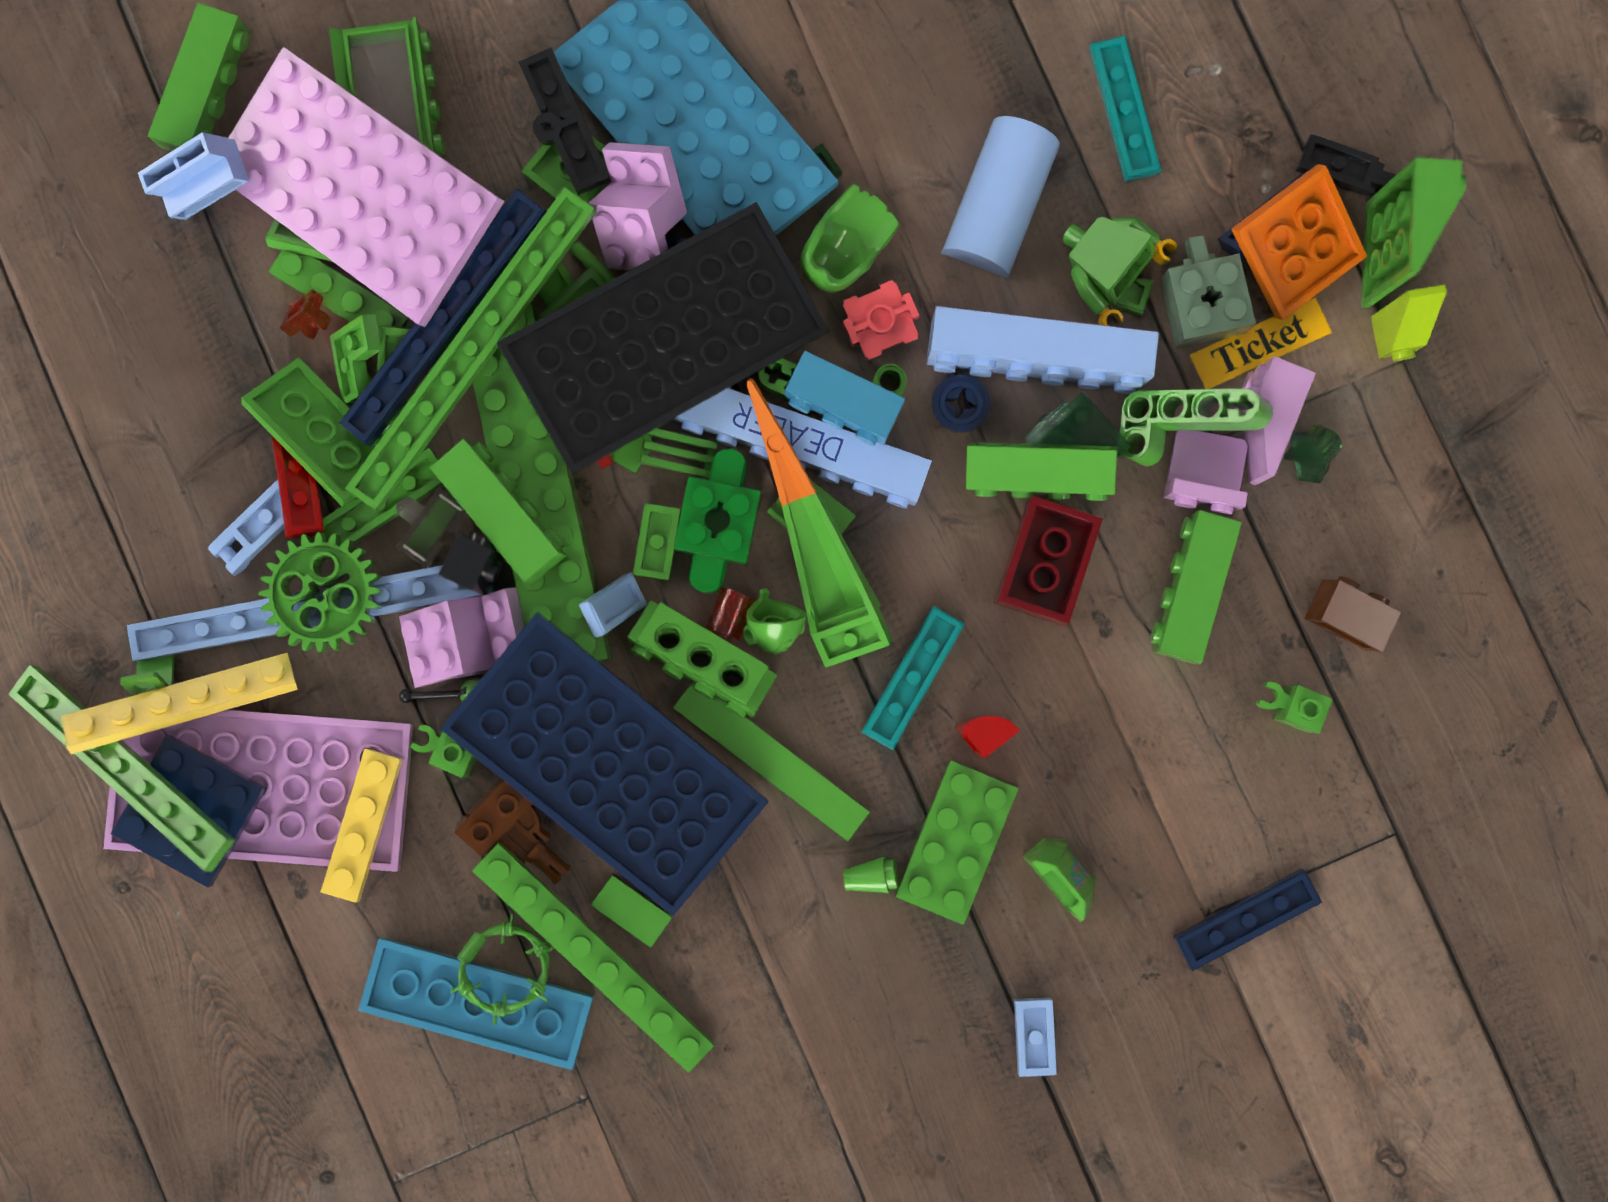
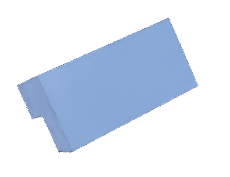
(195, 174)

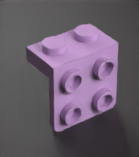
(1207, 472)

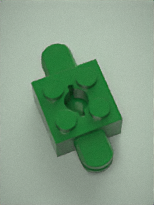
(718, 521)

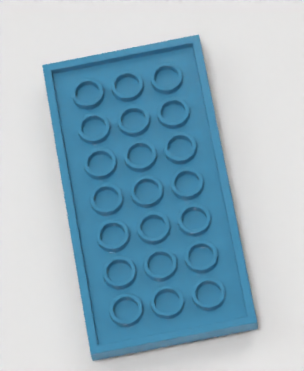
(668, 81)

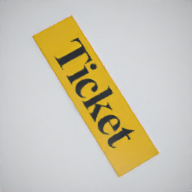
(1259, 344)

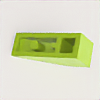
(1407, 322)

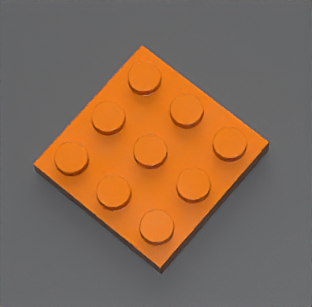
(1299, 241)

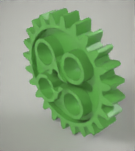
(306, 564)

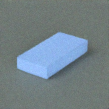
(613, 604)

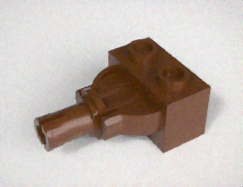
(512, 820)

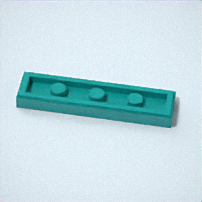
(1125, 109)
(913, 677)

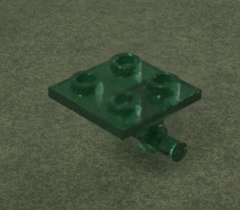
(1077, 424)

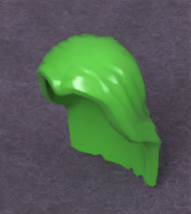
(847, 240)

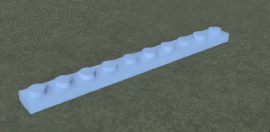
(248, 622)

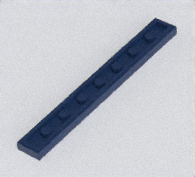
(425, 345)

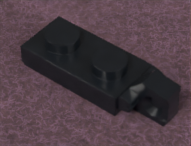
(1346, 165)

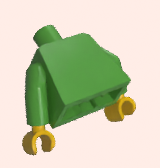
(1111, 258)

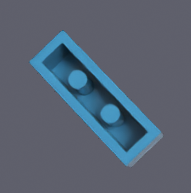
(843, 399)

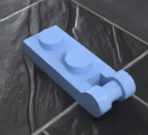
(252, 529)

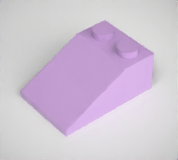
(1286, 389)

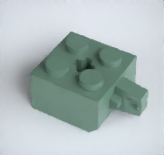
(1218, 280)

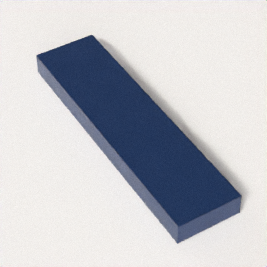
(1247, 919)

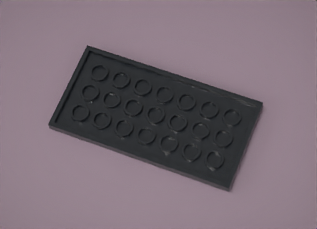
(663, 338)

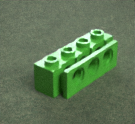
(693, 640)

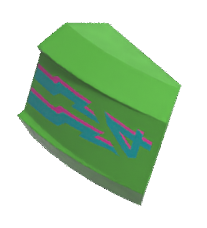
(1063, 875)

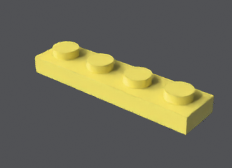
(361, 825)

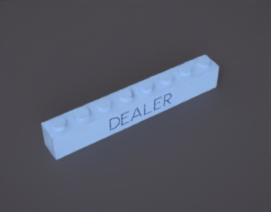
(820, 447)

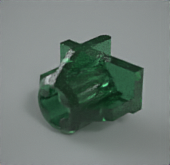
(1313, 452)

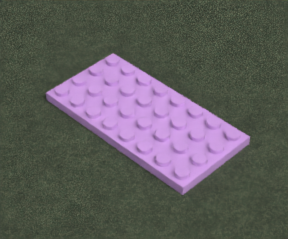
(359, 187)
(307, 776)

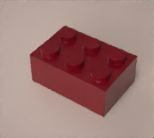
(1048, 561)

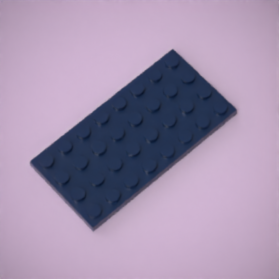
(604, 763)

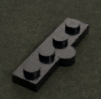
(562, 122)

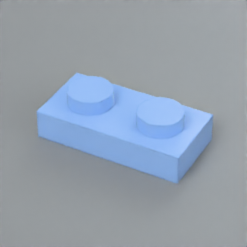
(1035, 1037)

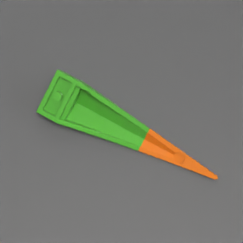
(836, 595)

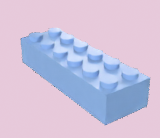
(1041, 349)

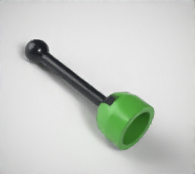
(407, 695)

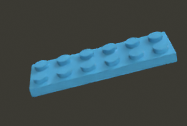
(415, 987)

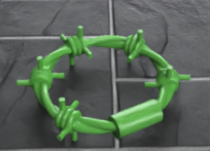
(473, 947)

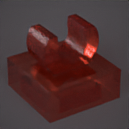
(304, 315)

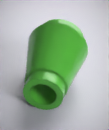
(873, 876)

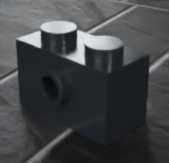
(472, 563)

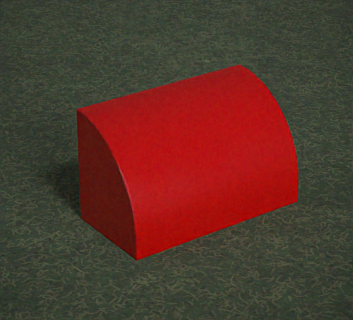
(986, 733)

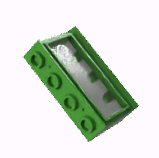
(391, 74)

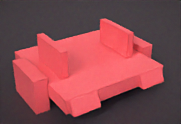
(880, 320)

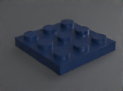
(210, 785)

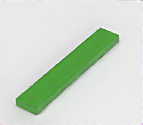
(773, 762)

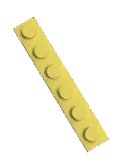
(178, 703)

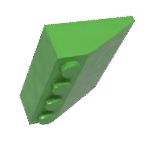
(1406, 222)

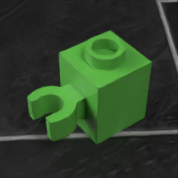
(1297, 707)
(446, 753)

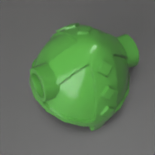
(773, 624)

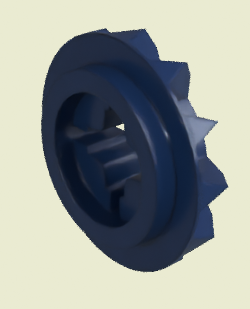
(974, 394)

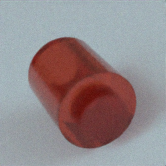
(729, 614)

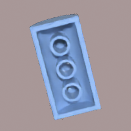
(1002, 195)

